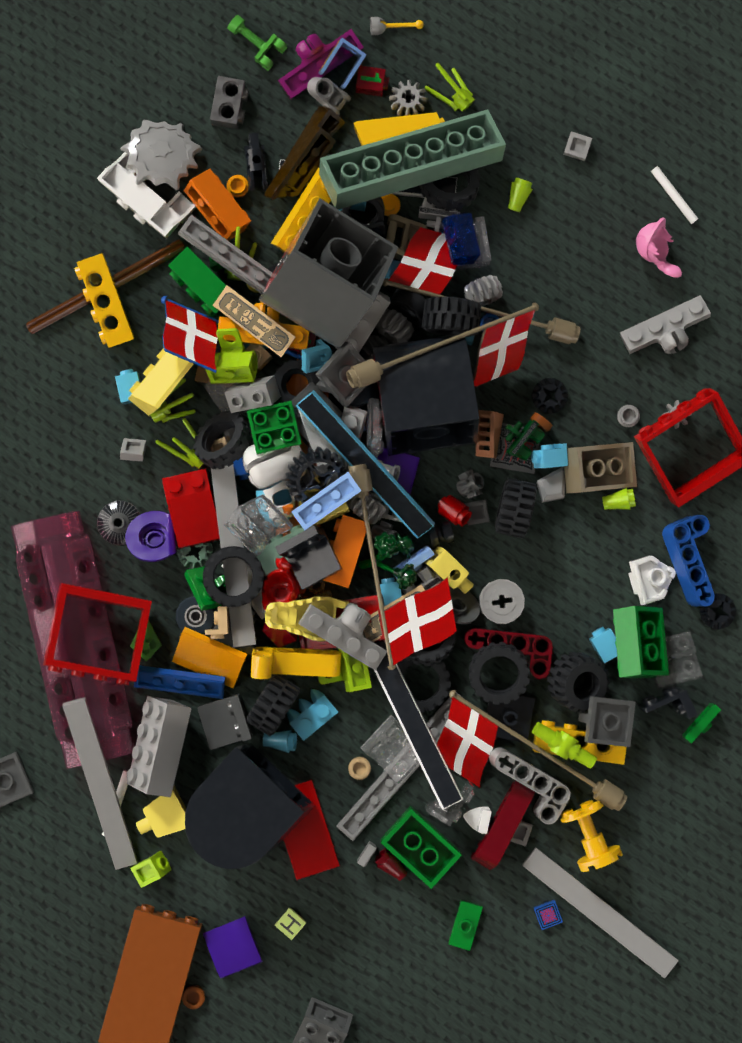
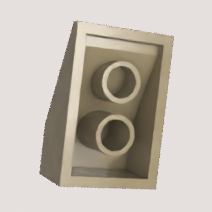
(600, 468)

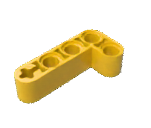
(294, 661)

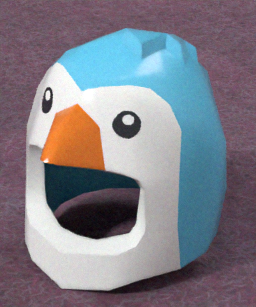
(280, 497)

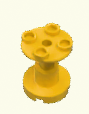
(594, 844)

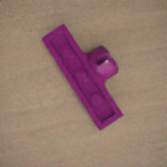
(313, 60)

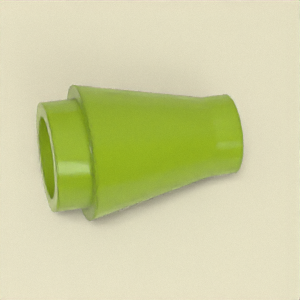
(519, 193)
(621, 499)

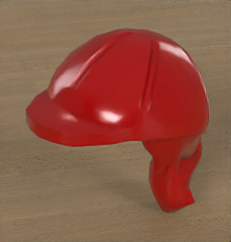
(280, 584)

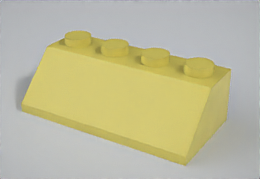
(159, 382)

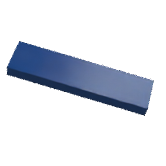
(180, 682)

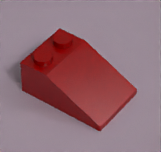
(192, 508)

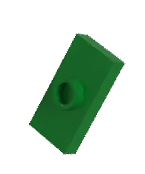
(701, 723)
(465, 925)

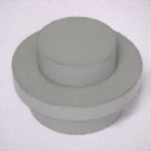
(628, 416)

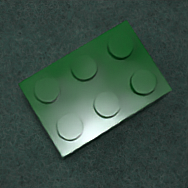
(199, 279)
(640, 642)
(420, 847)

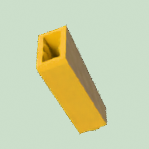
(380, 129)

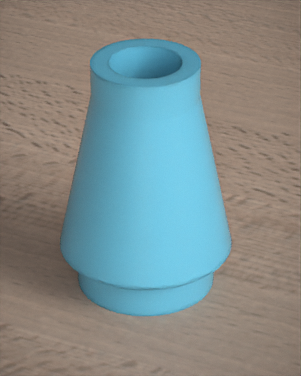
(282, 741)

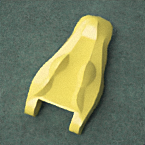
(288, 614)

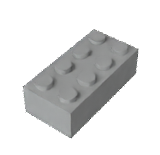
(158, 746)

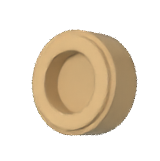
(359, 768)

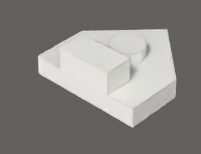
(650, 579)

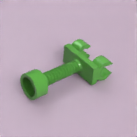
(237, 26)

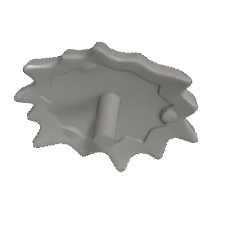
(161, 153)

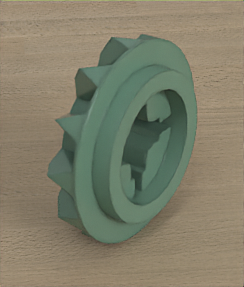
(193, 562)

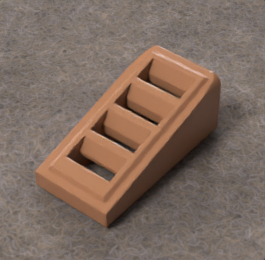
(495, 429)

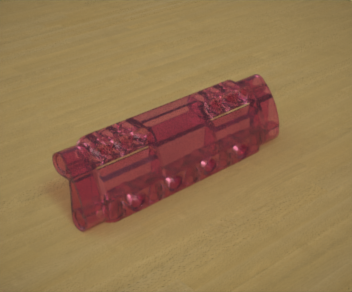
(79, 635)

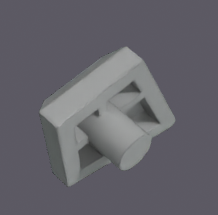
(552, 486)

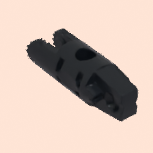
(255, 152)

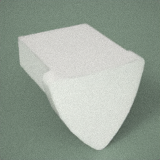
(478, 819)

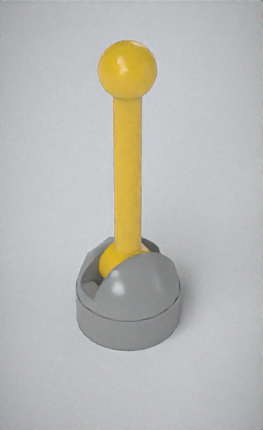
(378, 25)

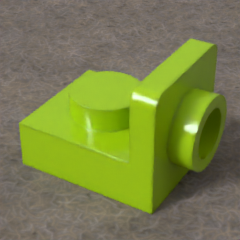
(151, 869)

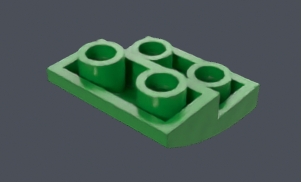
(274, 427)

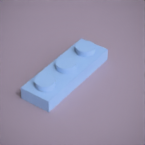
(326, 501)

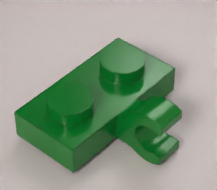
(195, 580)

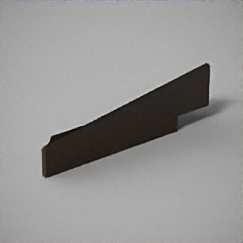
(306, 153)

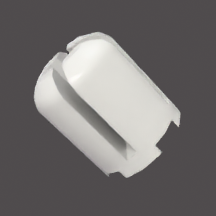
(269, 467)

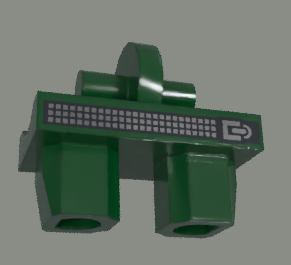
(530, 431)

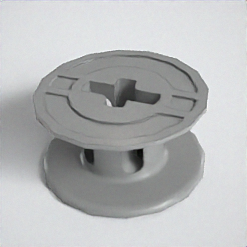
(511, 610)

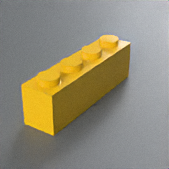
(313, 191)

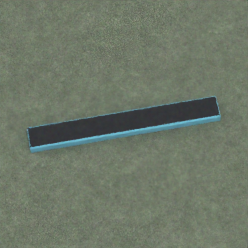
(356, 453)

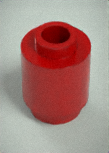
(454, 510)

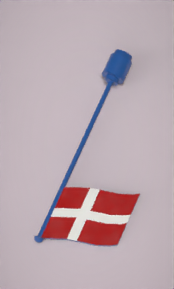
(192, 335)

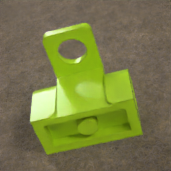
(233, 362)
(353, 673)

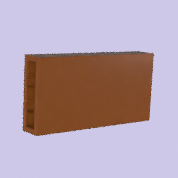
(150, 977)

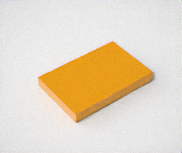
(209, 656)

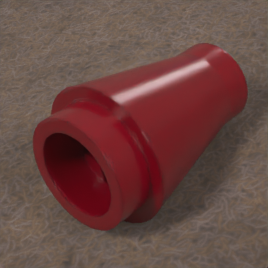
(390, 864)

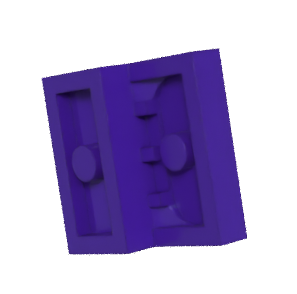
(408, 467)
(232, 947)

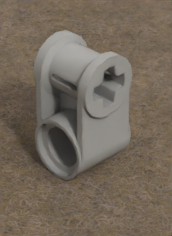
(331, 96)

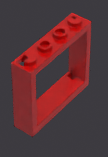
(711, 475)
(104, 597)

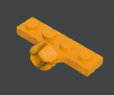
(301, 334)

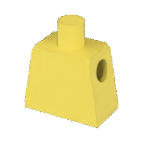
(443, 563)
(164, 815)

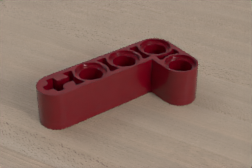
(528, 649)
(503, 825)

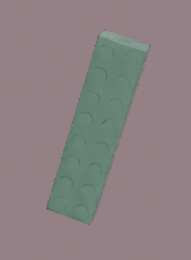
(411, 159)

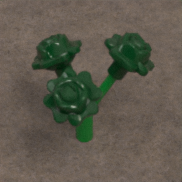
(389, 546)

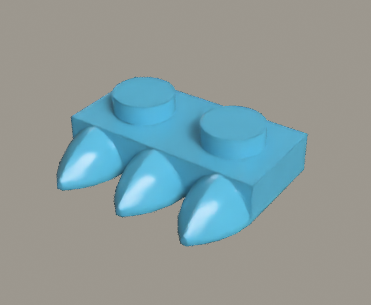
(311, 715)

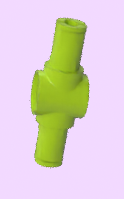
(564, 745)

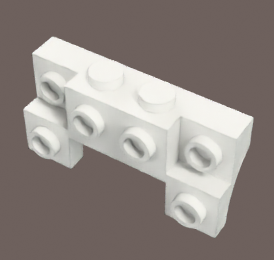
(144, 201)

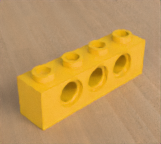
(123, 331)
(611, 754)

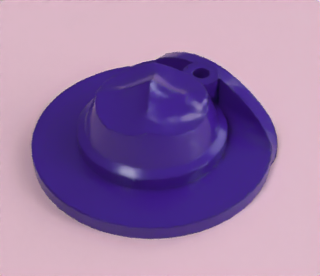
(151, 536)

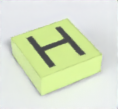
(290, 923)

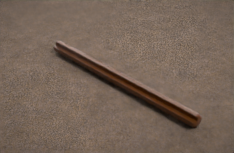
(119, 279)

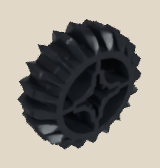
(333, 469)

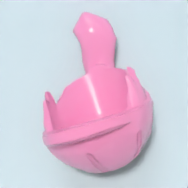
(653, 247)

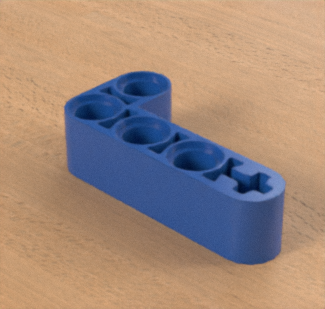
(692, 563)

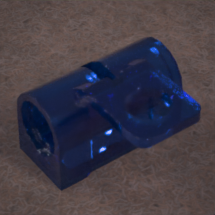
(461, 239)

